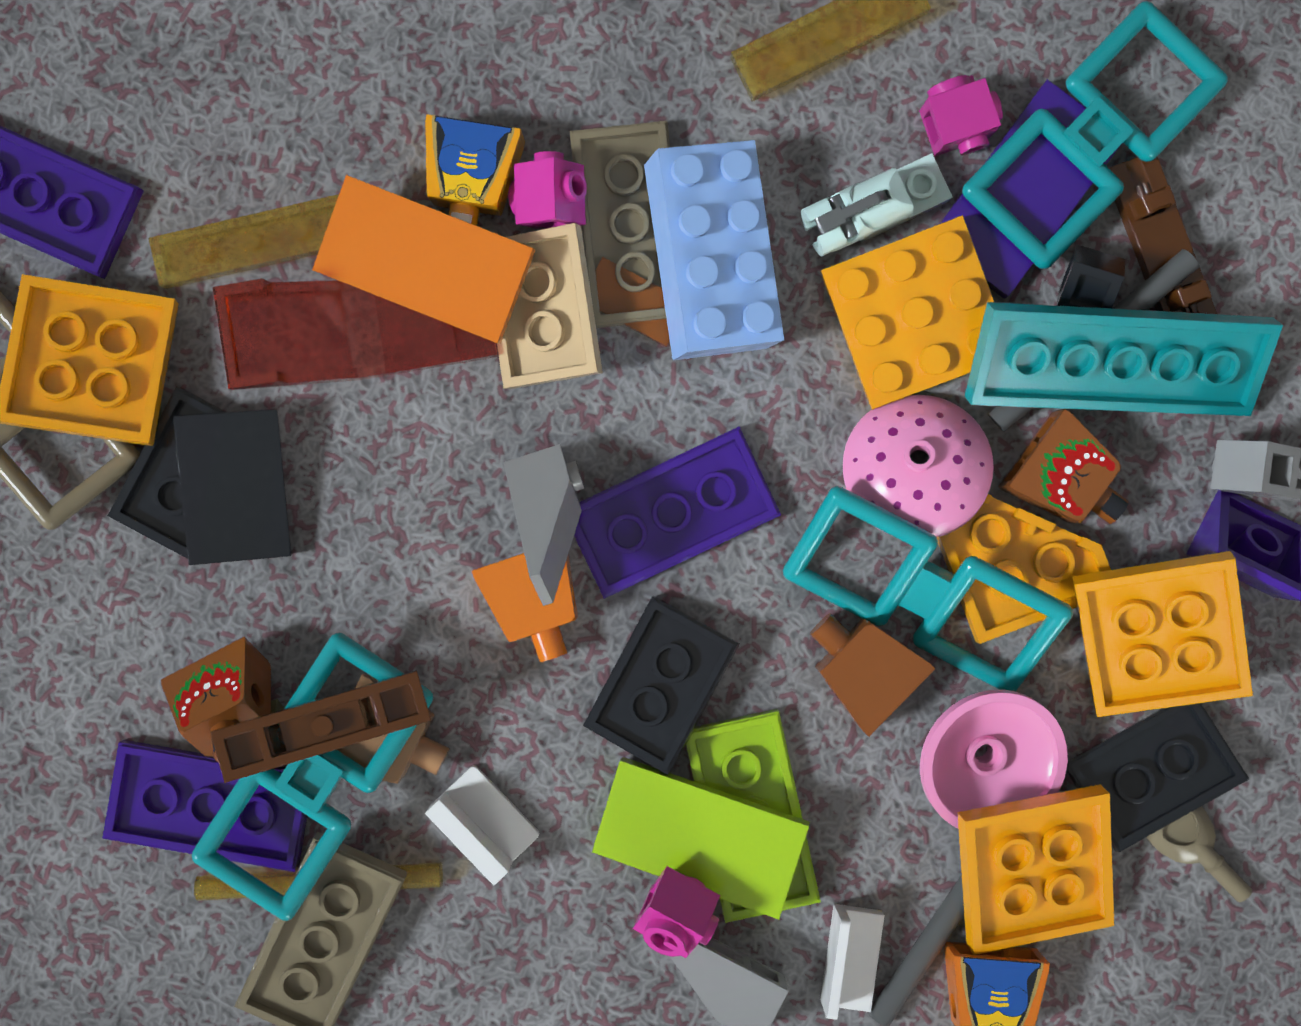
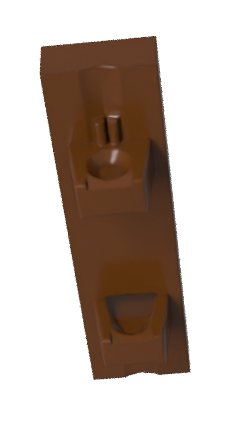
(1158, 236)
(319, 726)

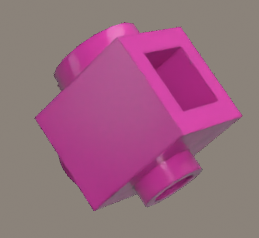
(961, 115)
(548, 192)
(677, 914)

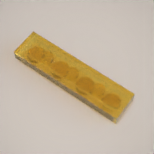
(819, 40)
(241, 243)

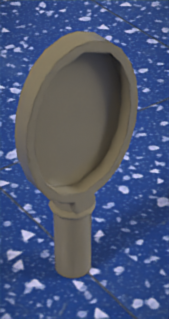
(1193, 841)

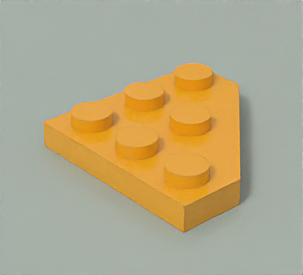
(1024, 548)

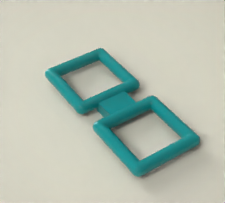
(1095, 134)
(926, 590)
(306, 787)

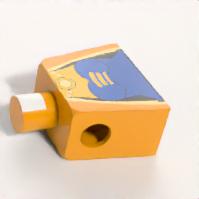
(470, 165)

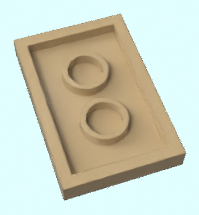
(553, 318)

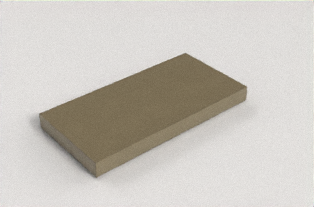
(619, 208)
(318, 954)

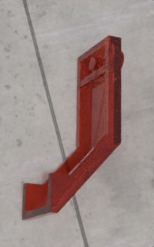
(329, 334)

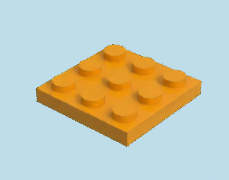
(911, 310)
(87, 360)
(1164, 634)
(1036, 868)

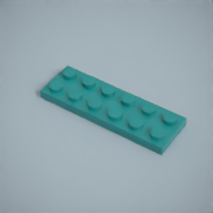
(1120, 359)

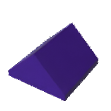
(1261, 541)

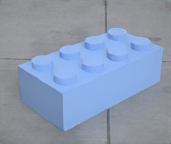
(713, 249)

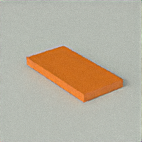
(423, 259)

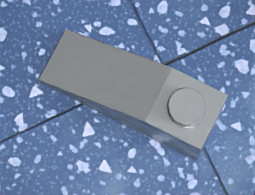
(1257, 469)
(545, 512)
(733, 984)

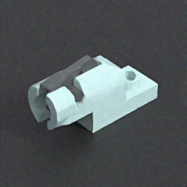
(876, 205)

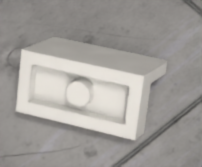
(482, 823)
(851, 959)

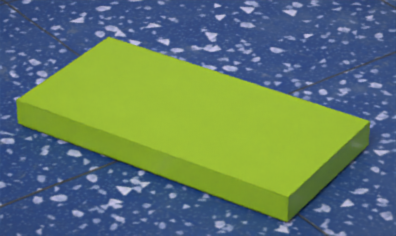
(752, 762)
(703, 833)

